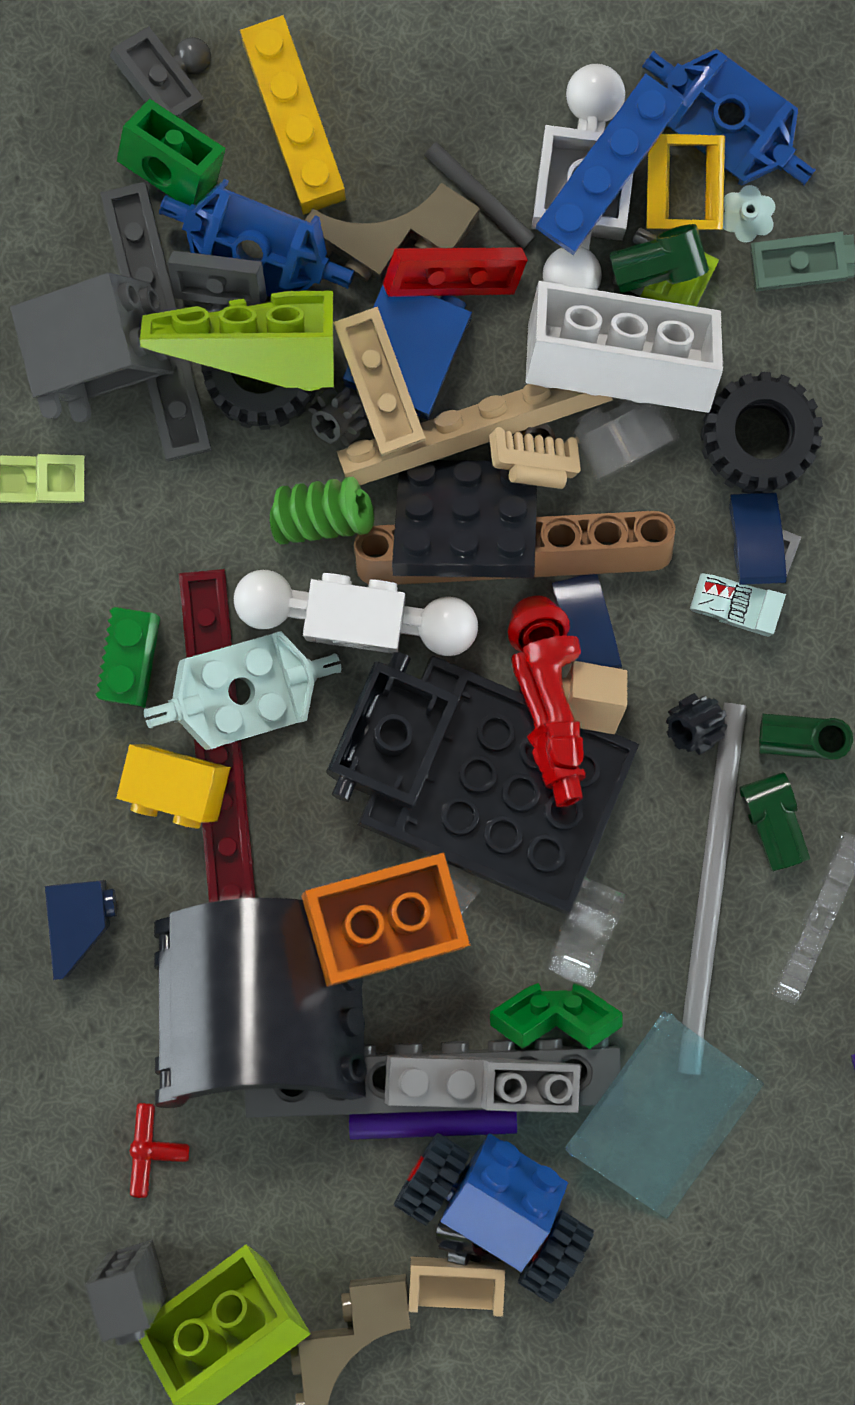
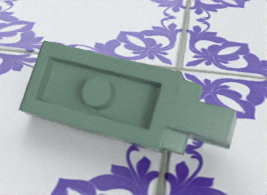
(802, 261)

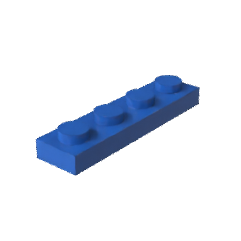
(609, 164)

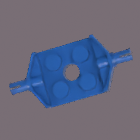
(768, 123)
(290, 246)

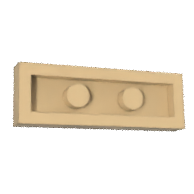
(379, 381)

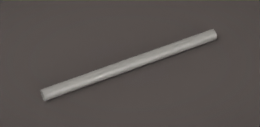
(713, 870)

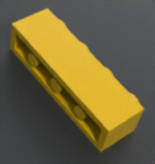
(293, 114)

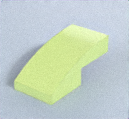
(42, 479)

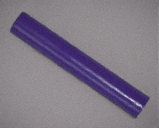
(430, 1123)

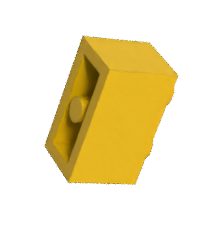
(172, 784)

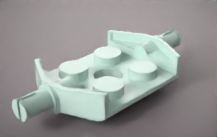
(278, 682)

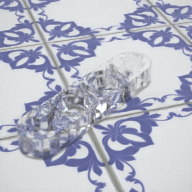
(817, 921)

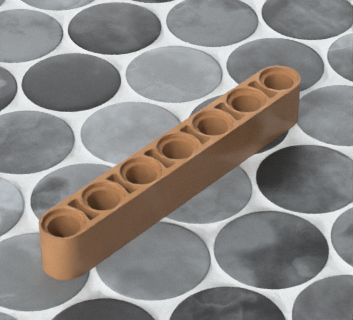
(579, 532)

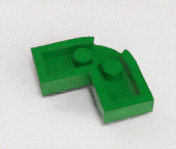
(574, 1012)

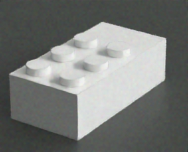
(624, 347)

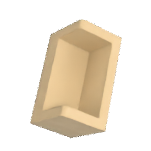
(454, 1285)

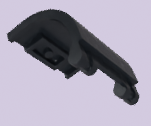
(252, 1005)

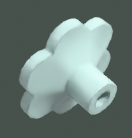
(745, 224)

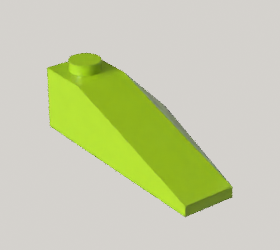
(271, 342)

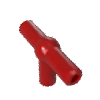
(144, 1150)

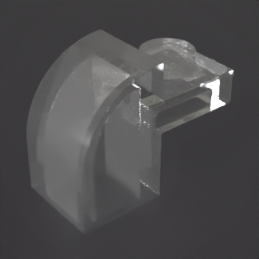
(586, 932)

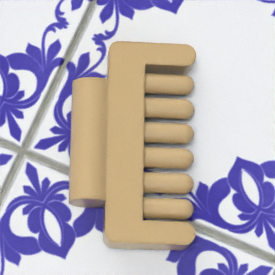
(532, 465)

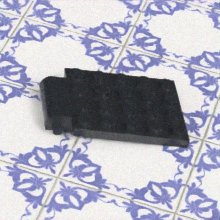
(461, 780)

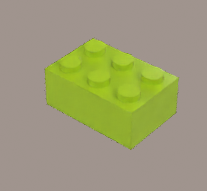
(222, 1330)

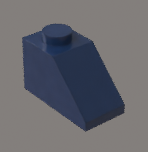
(76, 921)

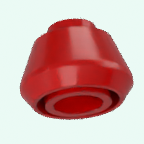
(535, 620)

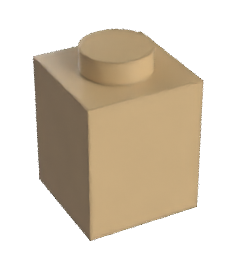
(596, 695)

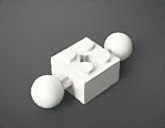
(594, 98)
(355, 615)

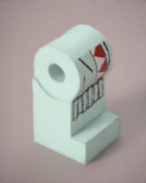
(738, 604)

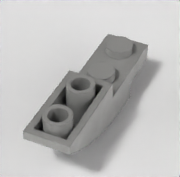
(482, 1083)

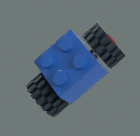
(502, 1206)

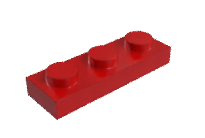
(454, 271)

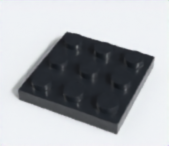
(464, 522)

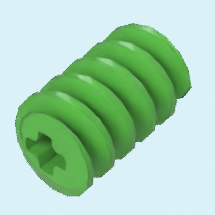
(320, 511)

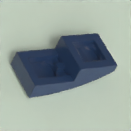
(758, 538)
(589, 619)

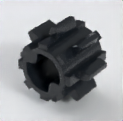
(696, 723)

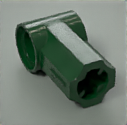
(673, 256)
(799, 736)
(773, 813)

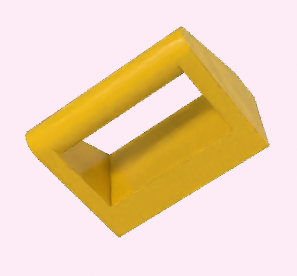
(660, 175)

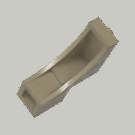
(368, 247)
(376, 1308)

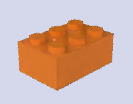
(385, 919)

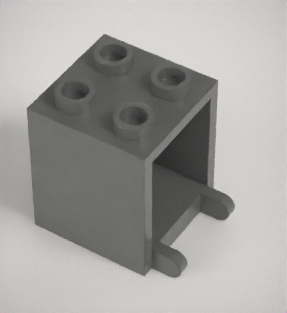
(87, 342)

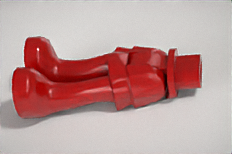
(555, 732)

